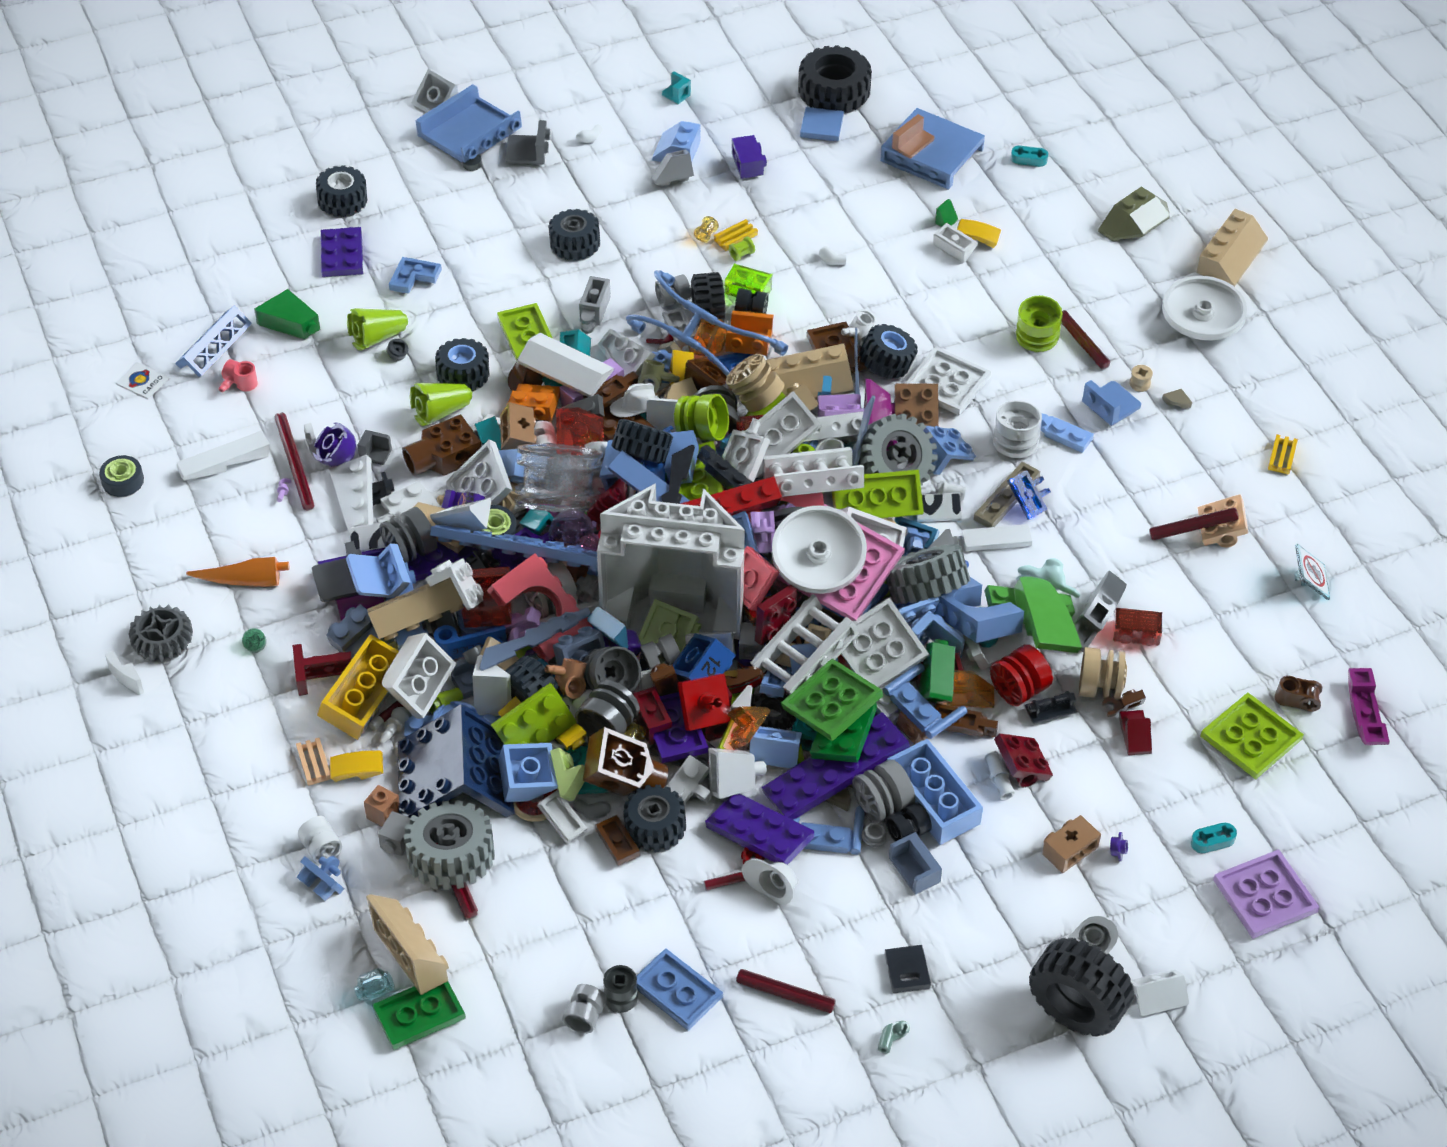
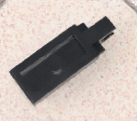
(721, 468)

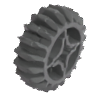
(160, 632)

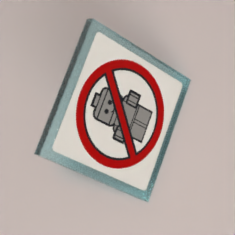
(1311, 572)

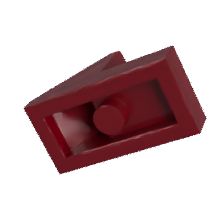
(1136, 732)

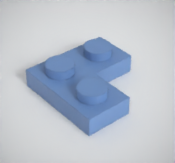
(411, 270)

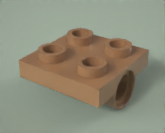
(917, 401)

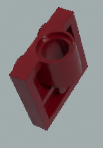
(774, 614)
(1023, 759)

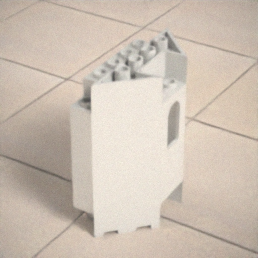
(674, 556)

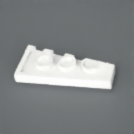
(354, 490)

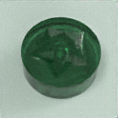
(254, 640)

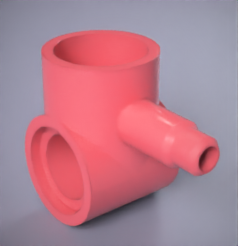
(240, 373)

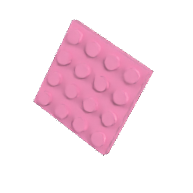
(853, 599)

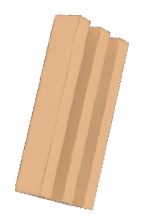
(310, 746)

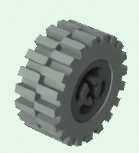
(911, 444)
(928, 574)
(454, 857)

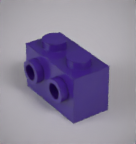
(748, 156)

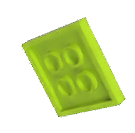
(1251, 735)

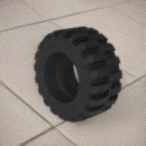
(834, 79)
(1081, 987)

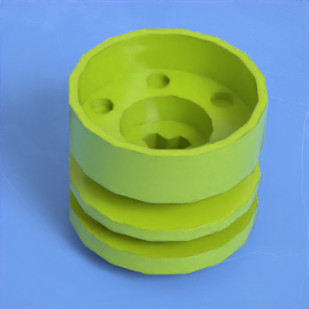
(1038, 323)
(704, 415)

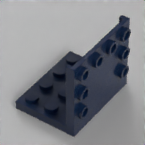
(451, 758)

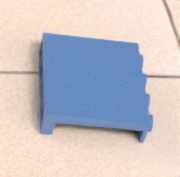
(466, 125)
(943, 156)

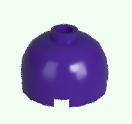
(335, 445)

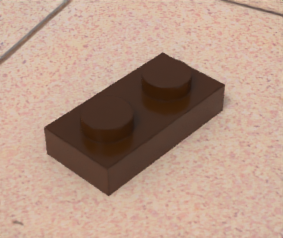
(617, 840)

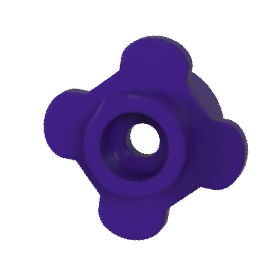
(1118, 846)

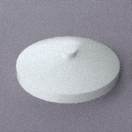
(1204, 308)
(819, 549)

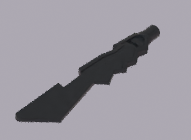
(679, 470)

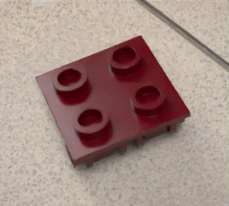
(610, 498)

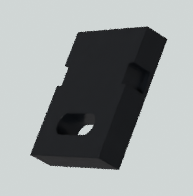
(907, 963)

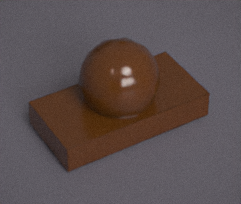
(664, 679)

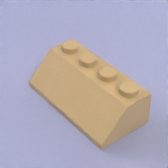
(1232, 248)
(811, 366)
(414, 607)
(407, 943)

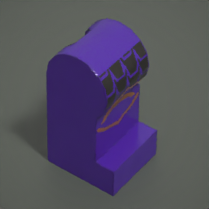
(455, 498)

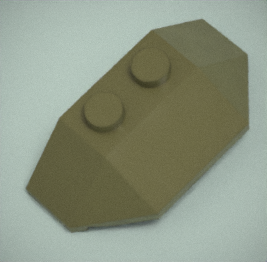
(1135, 215)

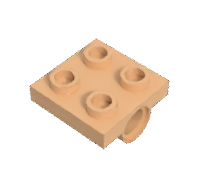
(1226, 533)

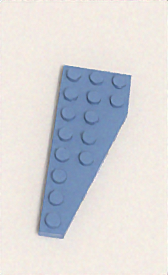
(511, 544)

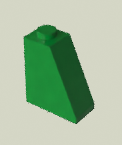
(288, 315)
(938, 676)

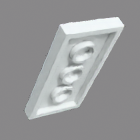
(786, 426)

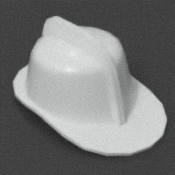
(634, 400)
(772, 880)
(1097, 931)

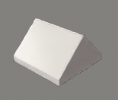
(433, 91)
(469, 515)
(490, 689)

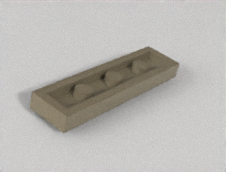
(1002, 499)

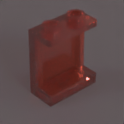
(488, 611)

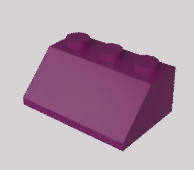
(882, 404)

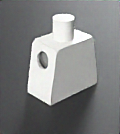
(733, 771)

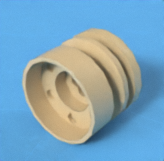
(755, 383)
(1102, 673)

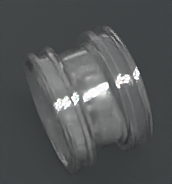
(557, 477)

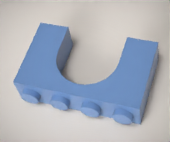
(680, 441)
(978, 623)

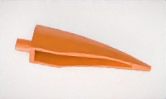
(252, 572)

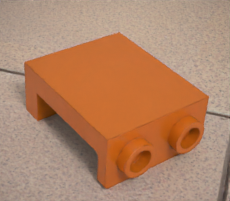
(752, 322)

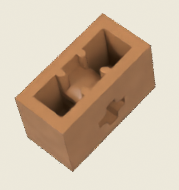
(517, 426)
(1071, 843)

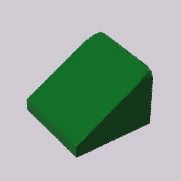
(946, 214)

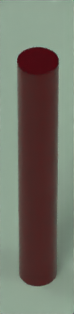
(723, 881)

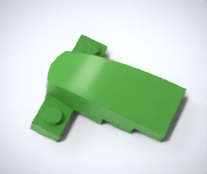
(1045, 612)

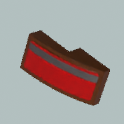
(748, 676)

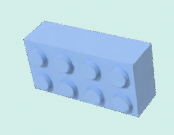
(940, 791)

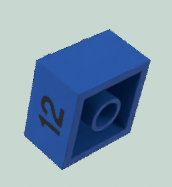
(702, 658)

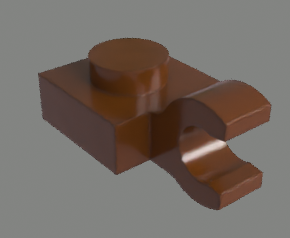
(1128, 701)

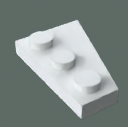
(624, 352)

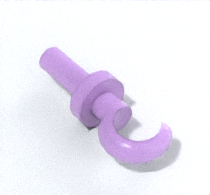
(282, 489)

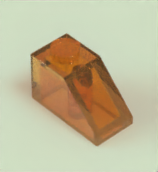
(711, 337)
(971, 690)

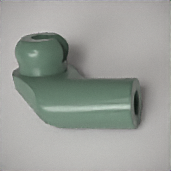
(892, 1033)

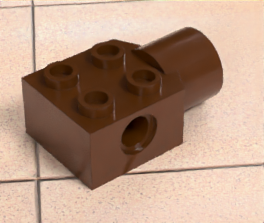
(442, 447)
(621, 763)

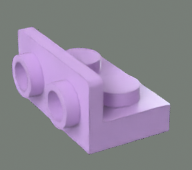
(839, 404)

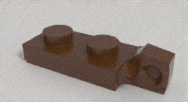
(615, 388)
(971, 723)

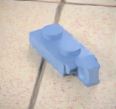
(1065, 433)

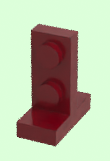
(317, 666)

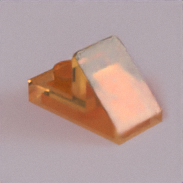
(748, 722)

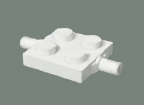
(746, 450)
(406, 499)

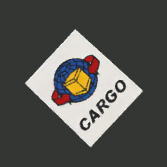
(142, 380)

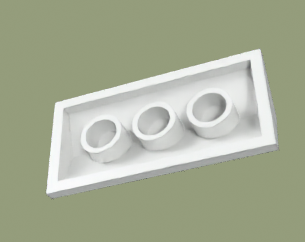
(564, 364)

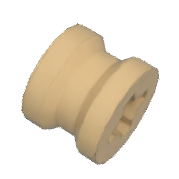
(1141, 378)

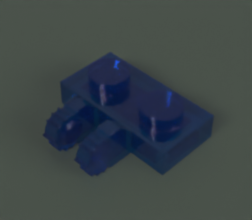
(1027, 494)

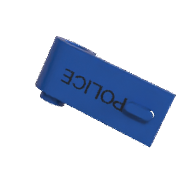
(454, 646)

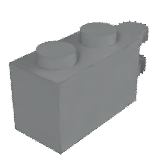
(594, 303)

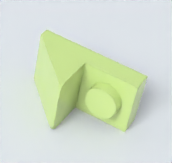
(568, 778)

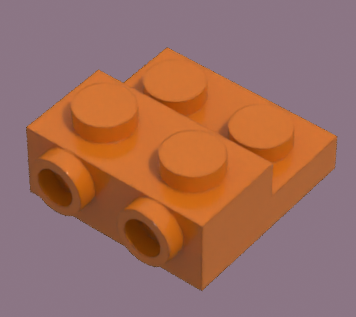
(539, 397)

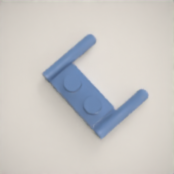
(917, 707)
(837, 838)

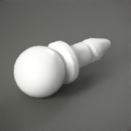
(395, 722)

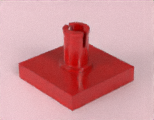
(704, 701)

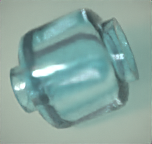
(374, 986)

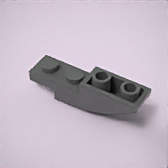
(1099, 608)

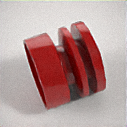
(1021, 675)

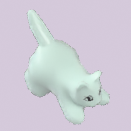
(1051, 571)

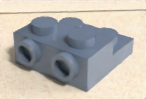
(352, 631)
(579, 645)

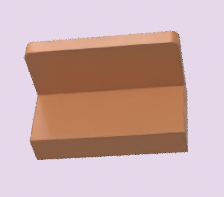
(911, 137)

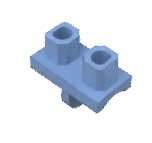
(914, 540)
(327, 885)

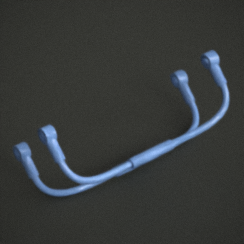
(666, 281)

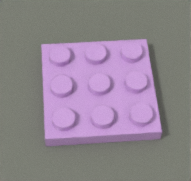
(1266, 893)

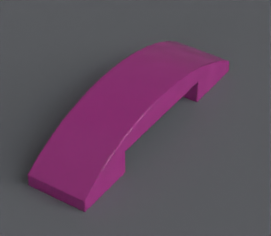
(1365, 707)

